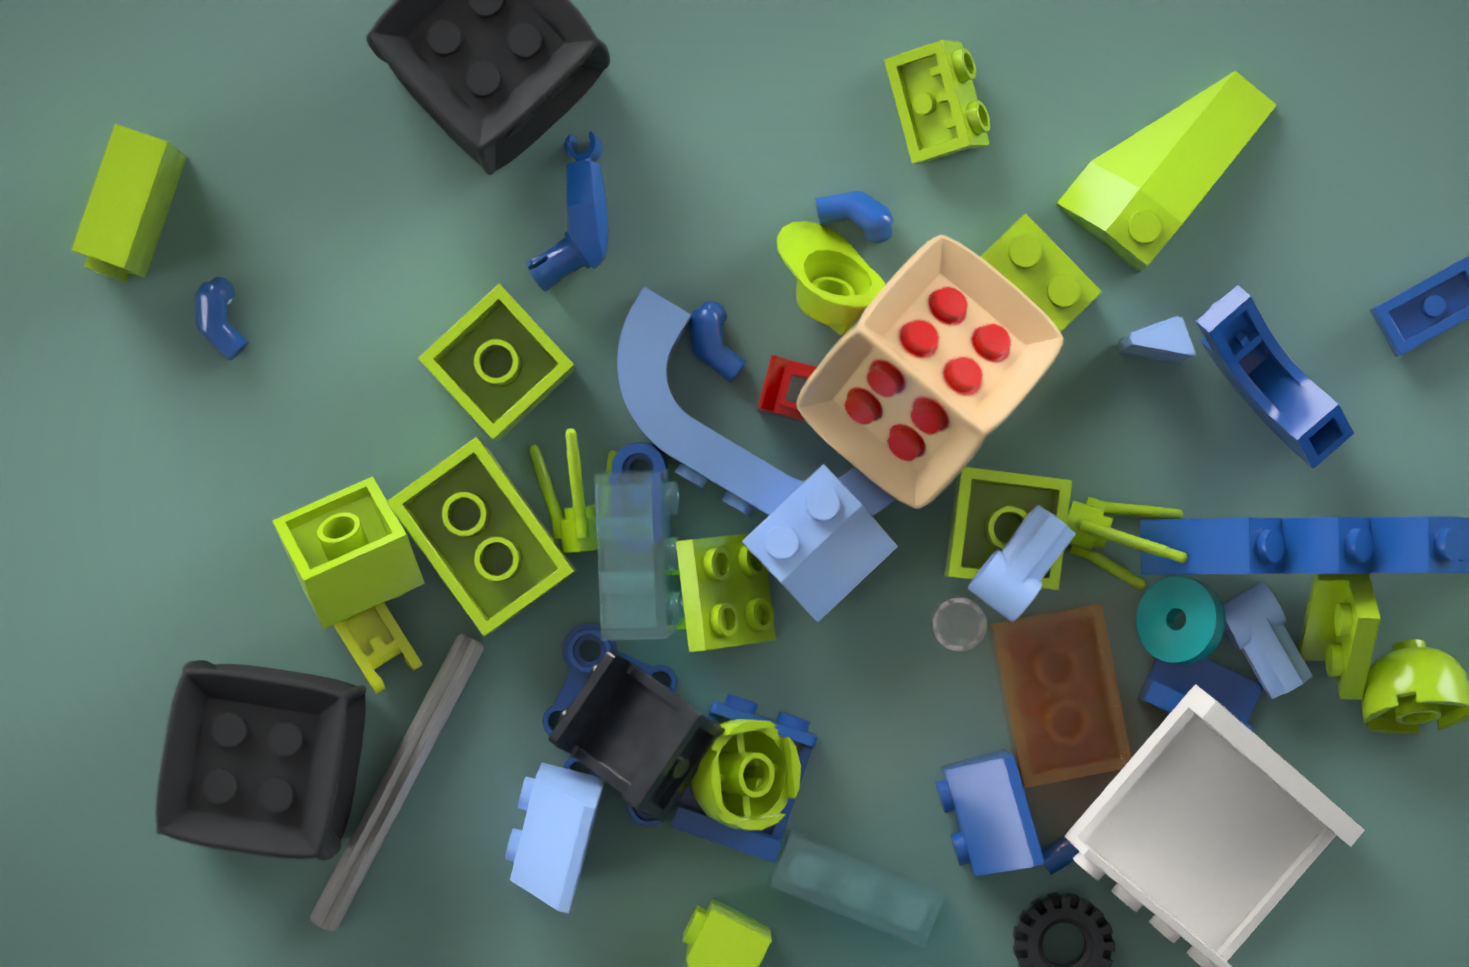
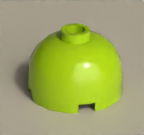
(1414, 688)
(747, 775)

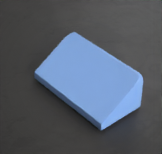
(1161, 341)

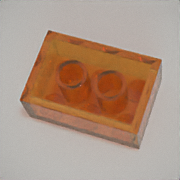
(1060, 694)

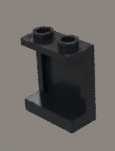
(635, 734)

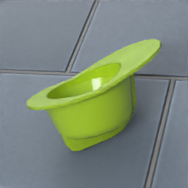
(830, 274)

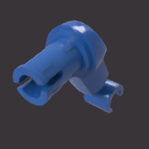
(586, 219)

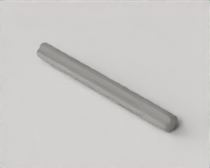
(397, 782)

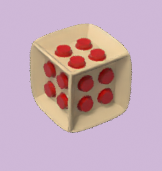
(929, 371)

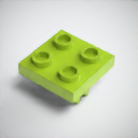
(723, 594)

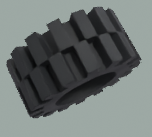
(1063, 909)

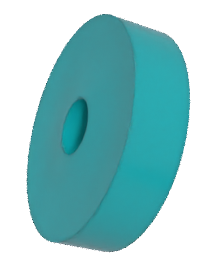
(1203, 620)

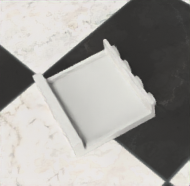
(1206, 829)

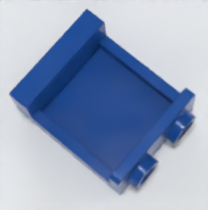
(759, 843)

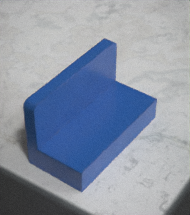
(1171, 682)

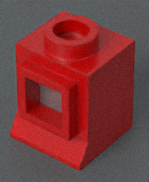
(783, 386)

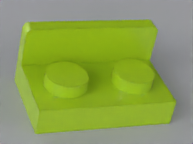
(938, 100)
(1341, 629)

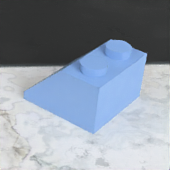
(820, 543)
(555, 833)

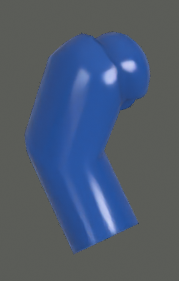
(860, 209)
(212, 317)
(708, 343)

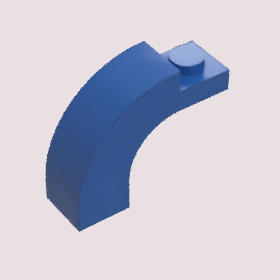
(1269, 379)

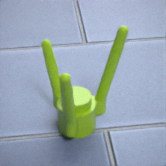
(579, 526)
(1095, 529)

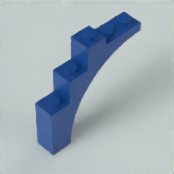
(1310, 545)

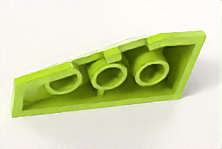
(1157, 177)

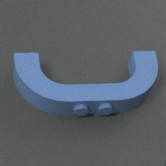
(703, 454)

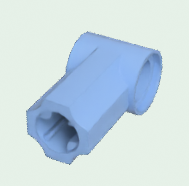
(1014, 574)
(1257, 628)

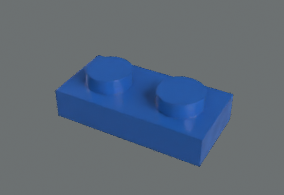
(1425, 308)

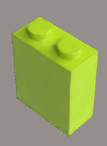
(128, 204)

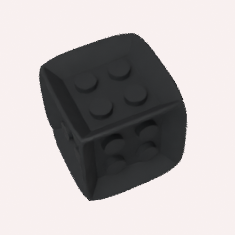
(491, 67)
(260, 760)

